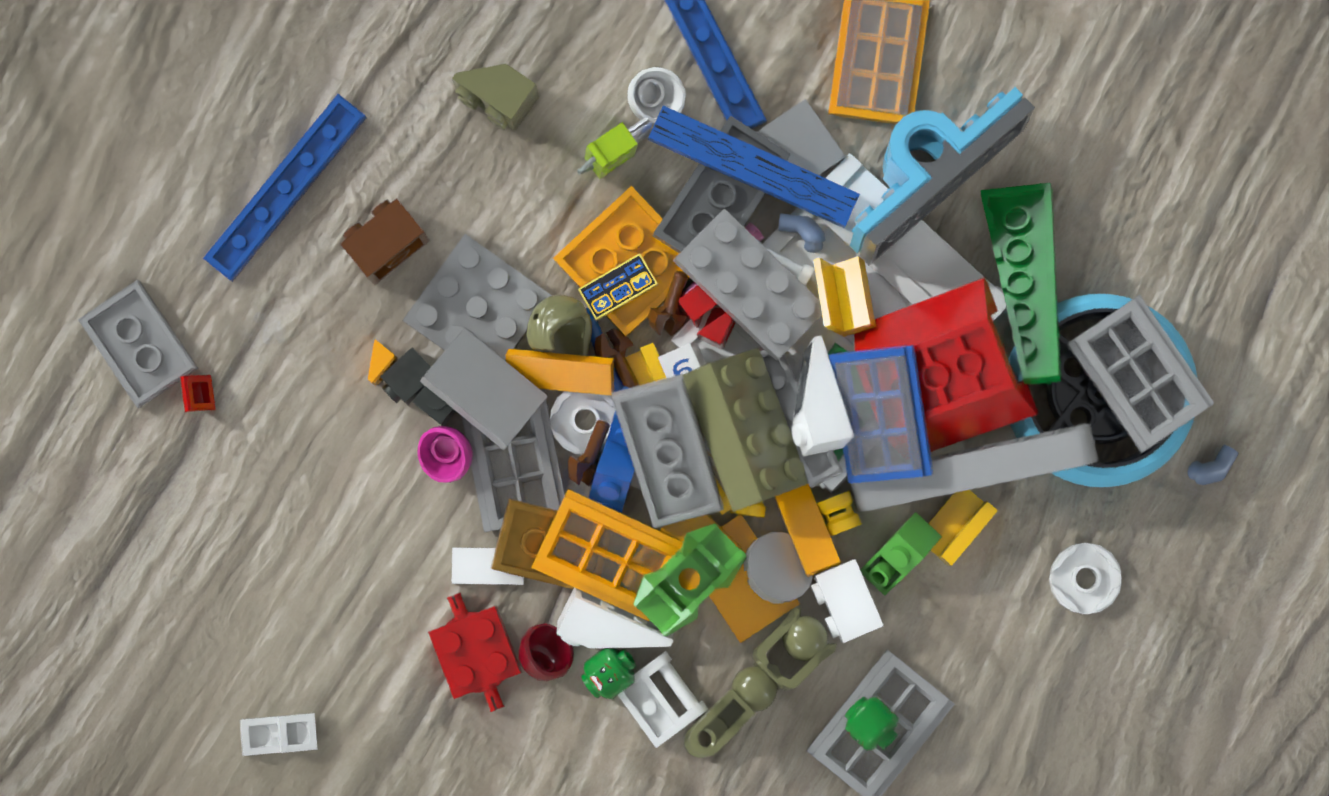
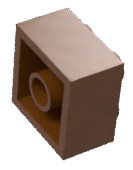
(384, 240)

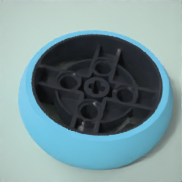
(1079, 394)

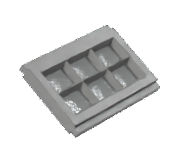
(1140, 373)
(522, 471)
(919, 713)

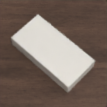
(474, 567)

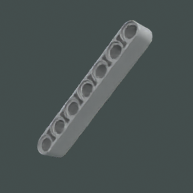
(984, 467)

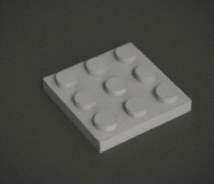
(476, 293)

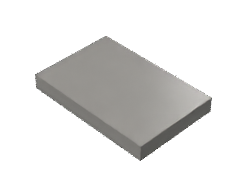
(138, 344)
(483, 388)

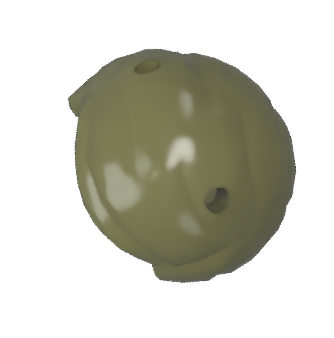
(560, 326)

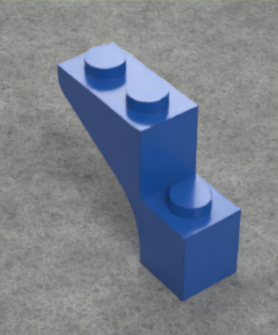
(614, 470)

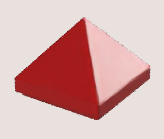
(197, 393)

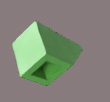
(900, 553)

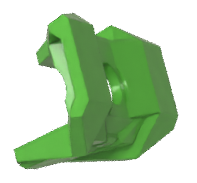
(662, 596)

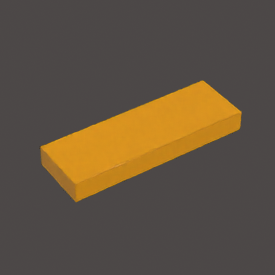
(564, 371)
(807, 530)

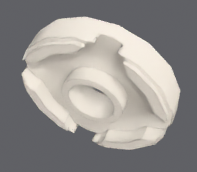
(564, 413)
(1106, 584)

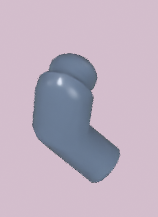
(806, 227)
(1213, 471)

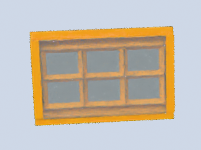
(878, 59)
(602, 551)

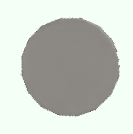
(775, 569)

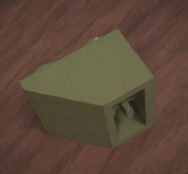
(498, 91)

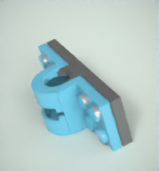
(921, 186)

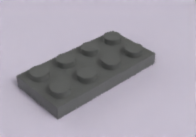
(710, 192)

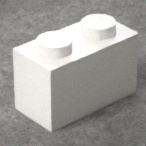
(847, 601)

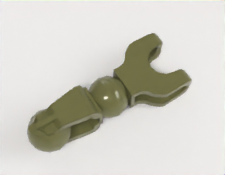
(757, 685)

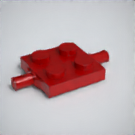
(475, 652)

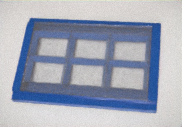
(884, 413)

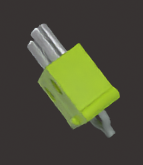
(614, 148)

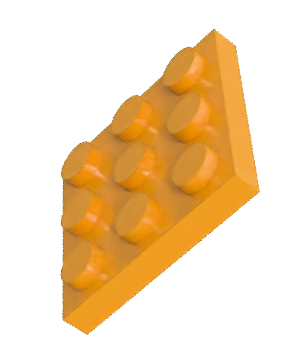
(614, 238)

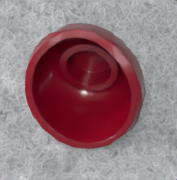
(545, 653)

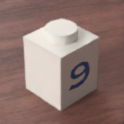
(682, 360)

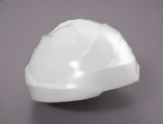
(652, 90)

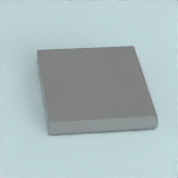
(805, 138)

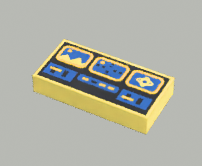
(618, 287)

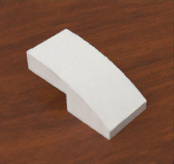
(278, 734)

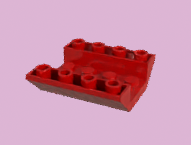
(959, 363)

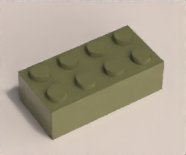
(745, 428)

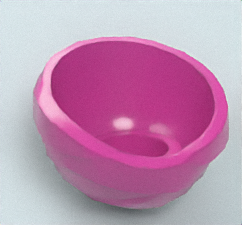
(444, 454)

